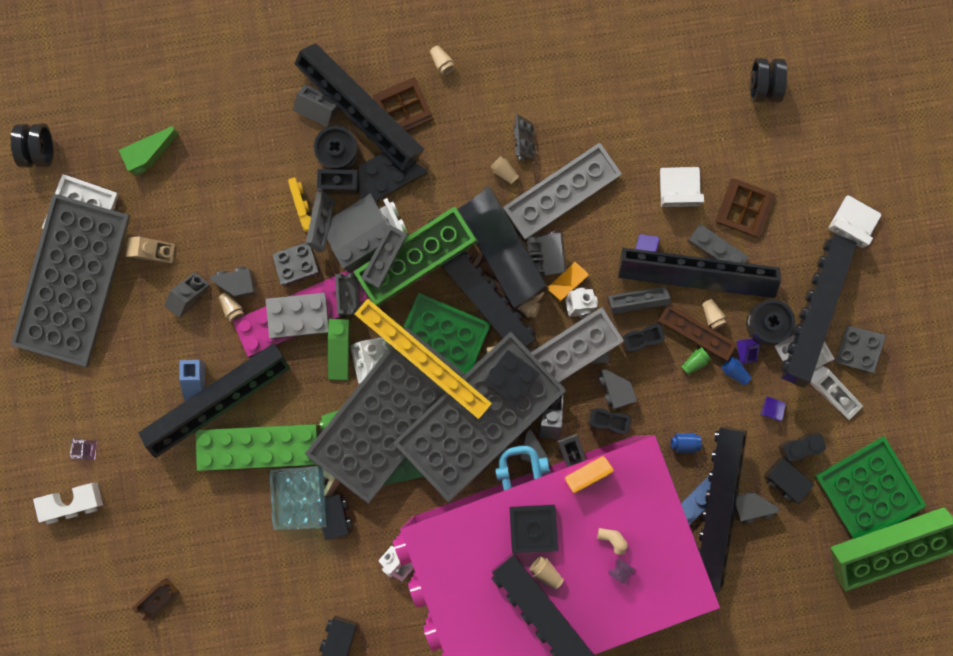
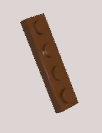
(697, 332)

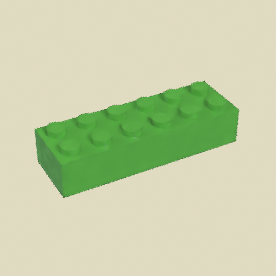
(422, 254)
(254, 447)
(893, 549)

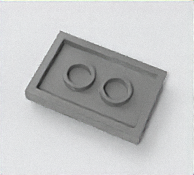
(297, 315)

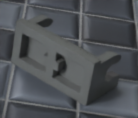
(315, 105)
(347, 294)

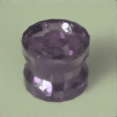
(622, 572)

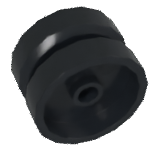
(768, 80)
(331, 139)
(32, 145)
(782, 322)

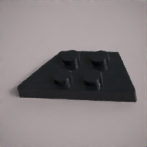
(383, 177)

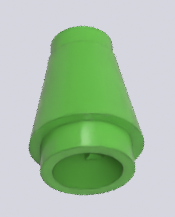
(696, 361)

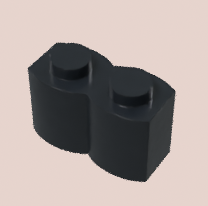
(647, 337)
(603, 419)
(806, 445)

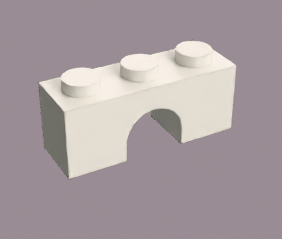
(51, 507)

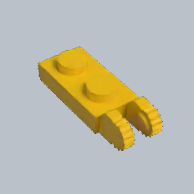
(301, 206)

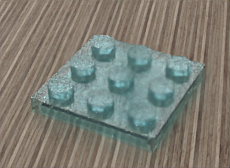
(297, 498)

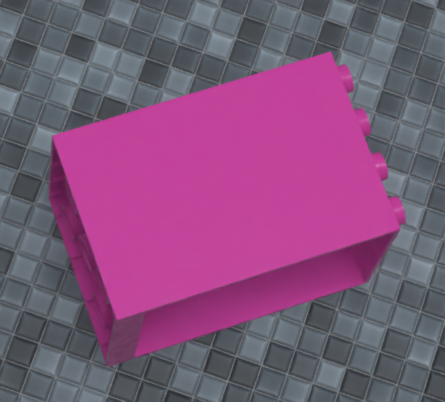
(466, 539)

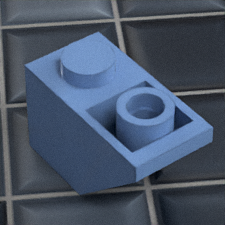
(191, 377)

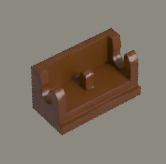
(156, 599)

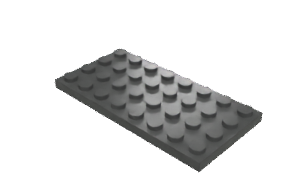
(70, 280)
(360, 437)
(455, 445)

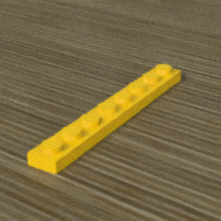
(423, 358)

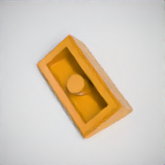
(567, 281)
(589, 474)

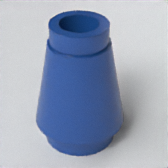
(735, 370)

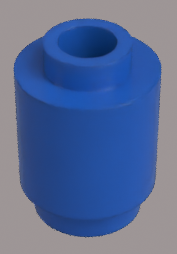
(686, 443)

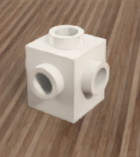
(581, 302)
(392, 565)

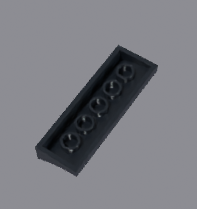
(503, 248)

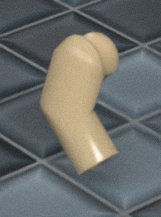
(616, 539)

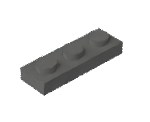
(320, 221)
(716, 246)
(384, 256)
(639, 300)

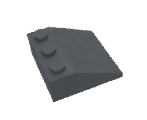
(357, 233)

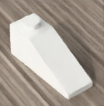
(835, 392)

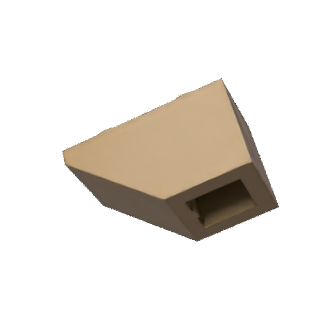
(150, 249)

